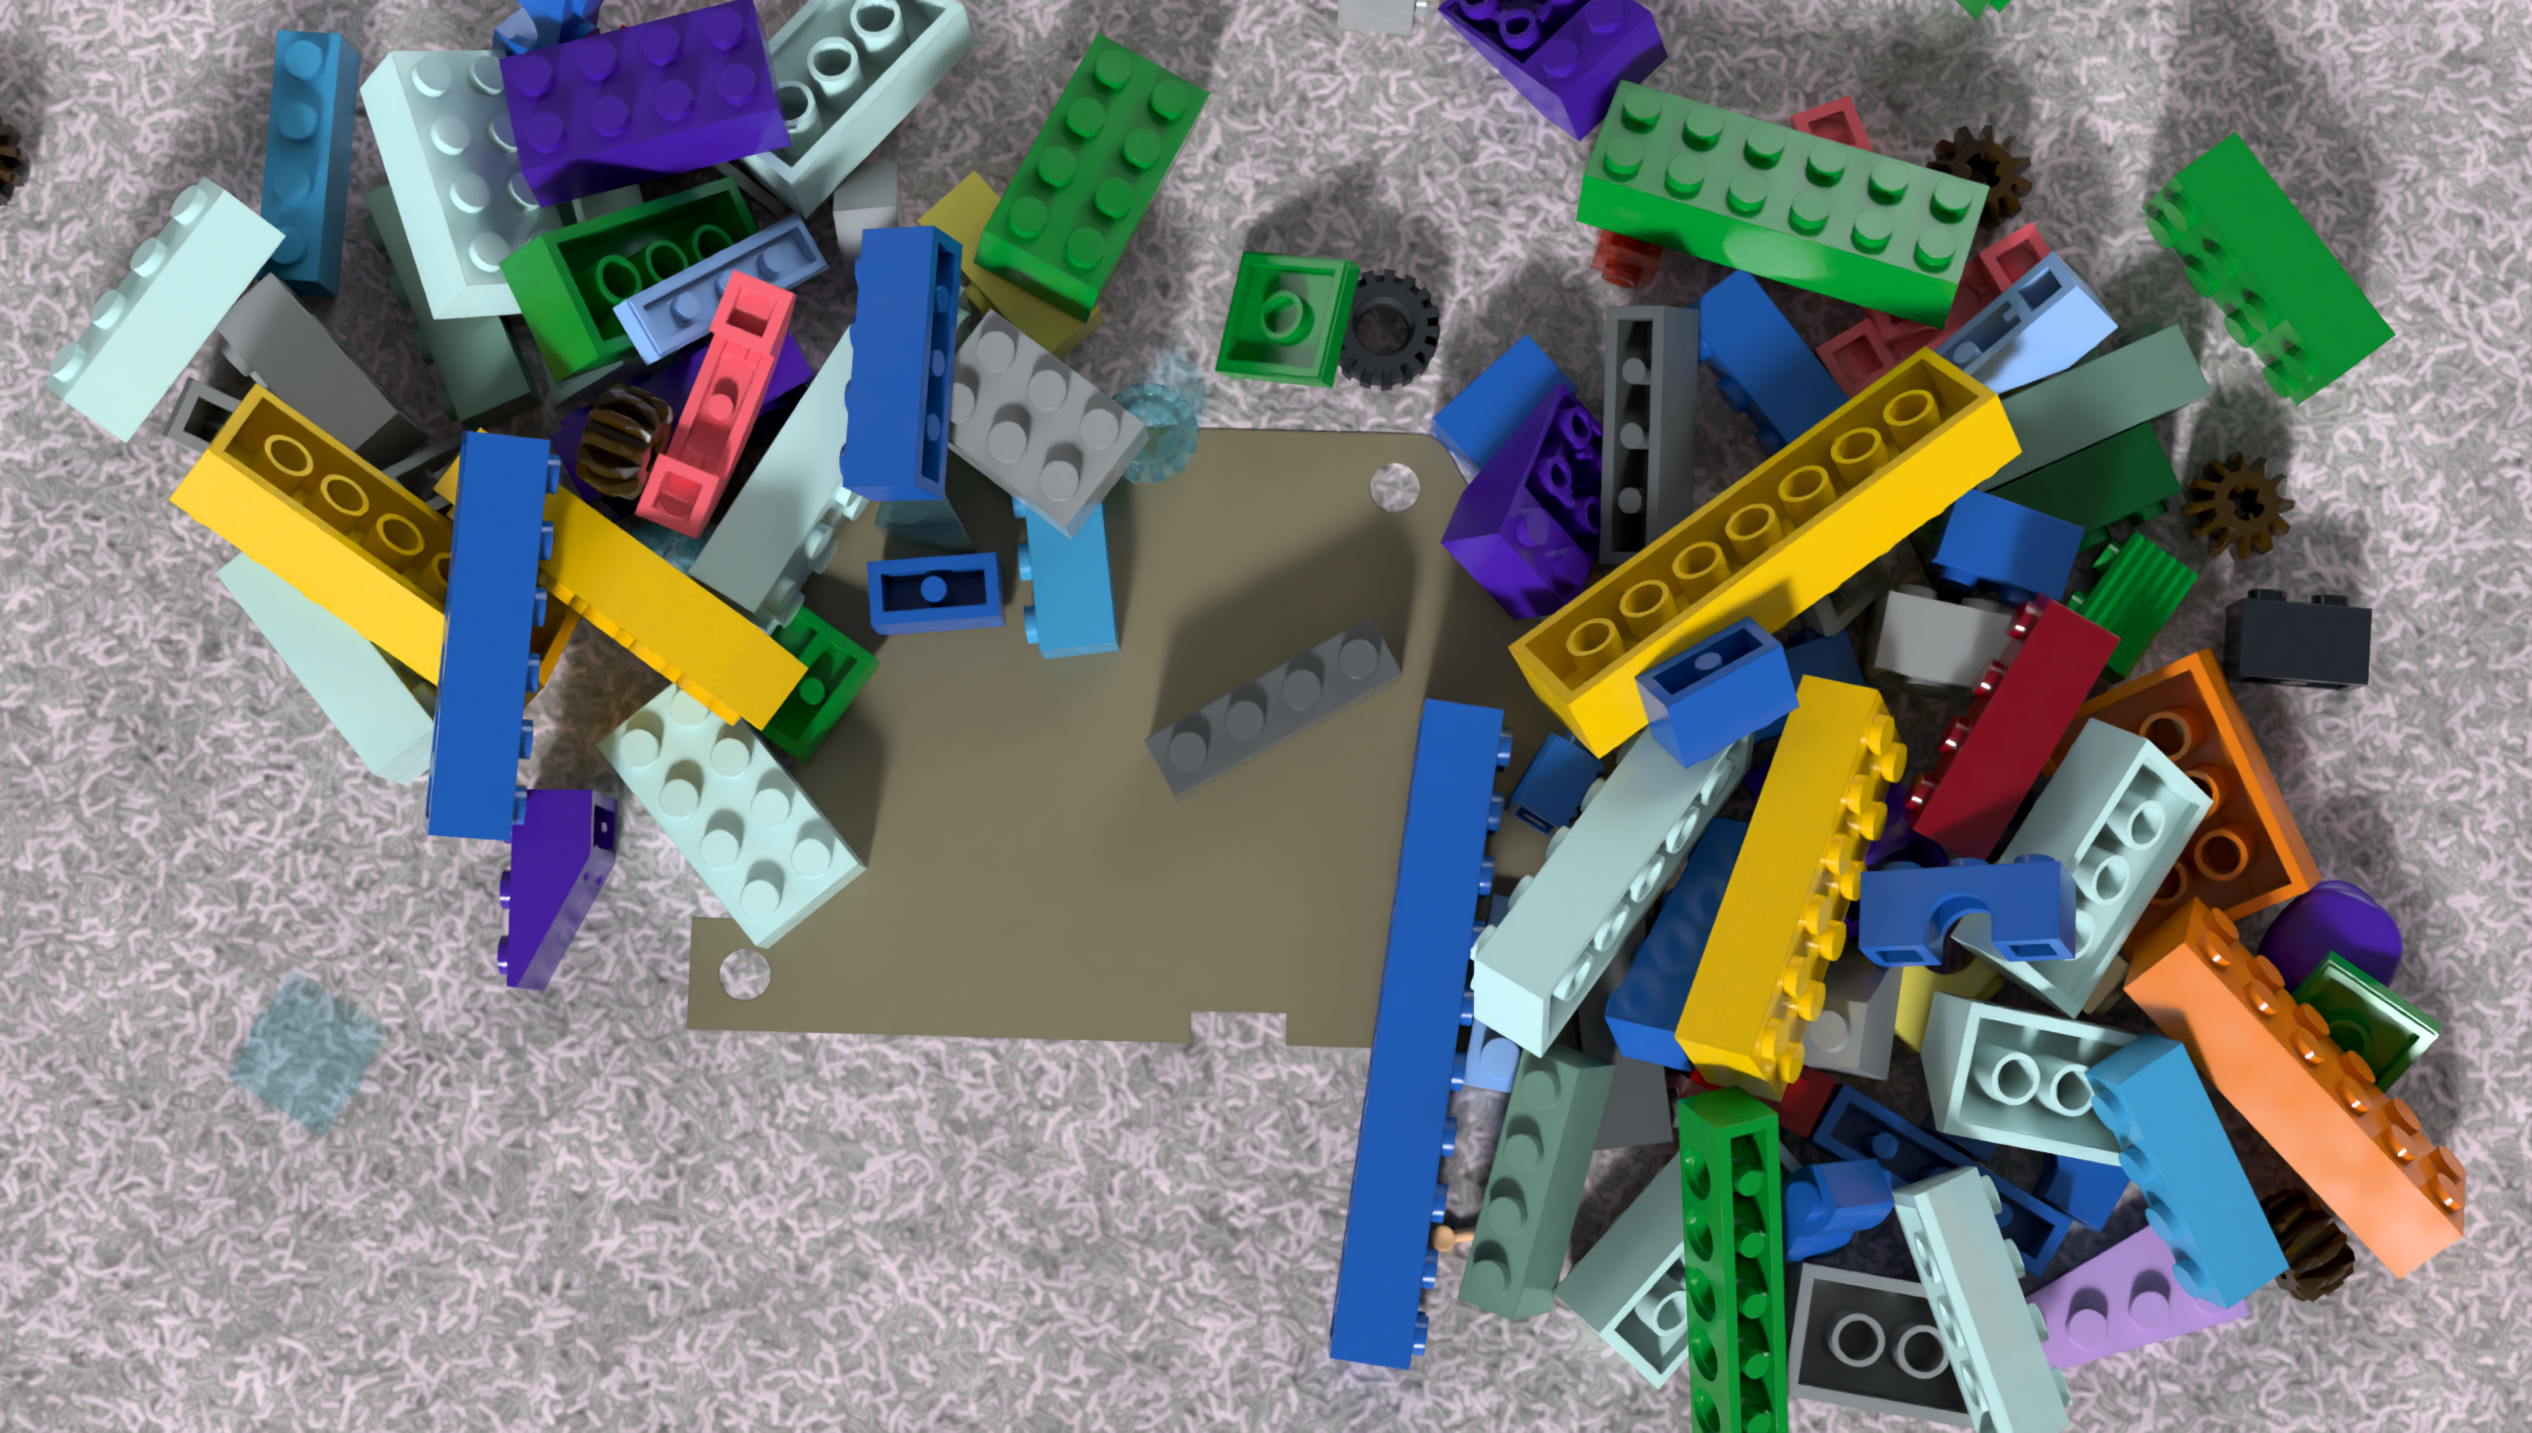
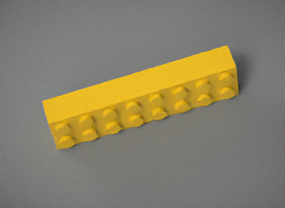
(1770, 541)

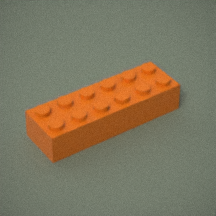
(2299, 1086)

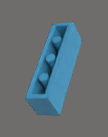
(309, 158)
(1070, 586)
(2185, 1170)

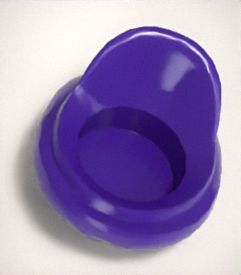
(2338, 919)

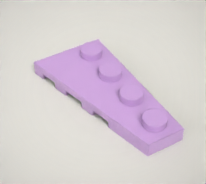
(2121, 1302)

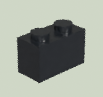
(2297, 642)

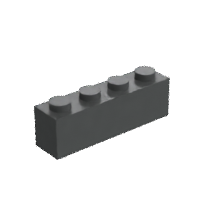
(1647, 426)
(1274, 709)
(1638, 1102)

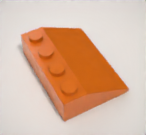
(2248, 842)

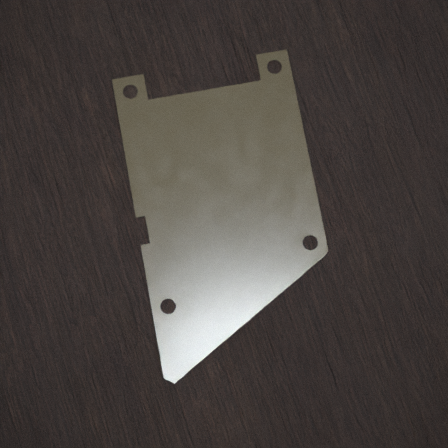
(1024, 833)

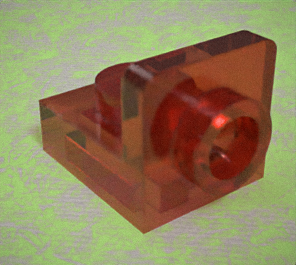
(1626, 260)

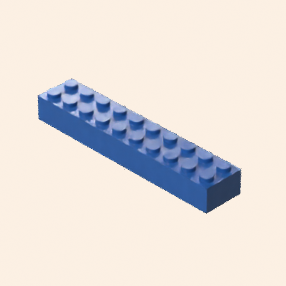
(1416, 1035)

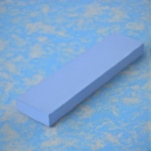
(686, 303)

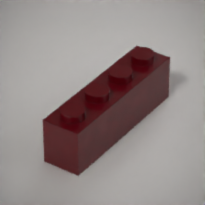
(2009, 728)

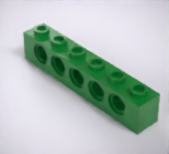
(1733, 1262)

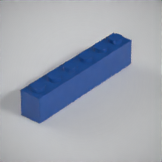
(488, 636)

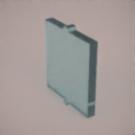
(304, 1060)

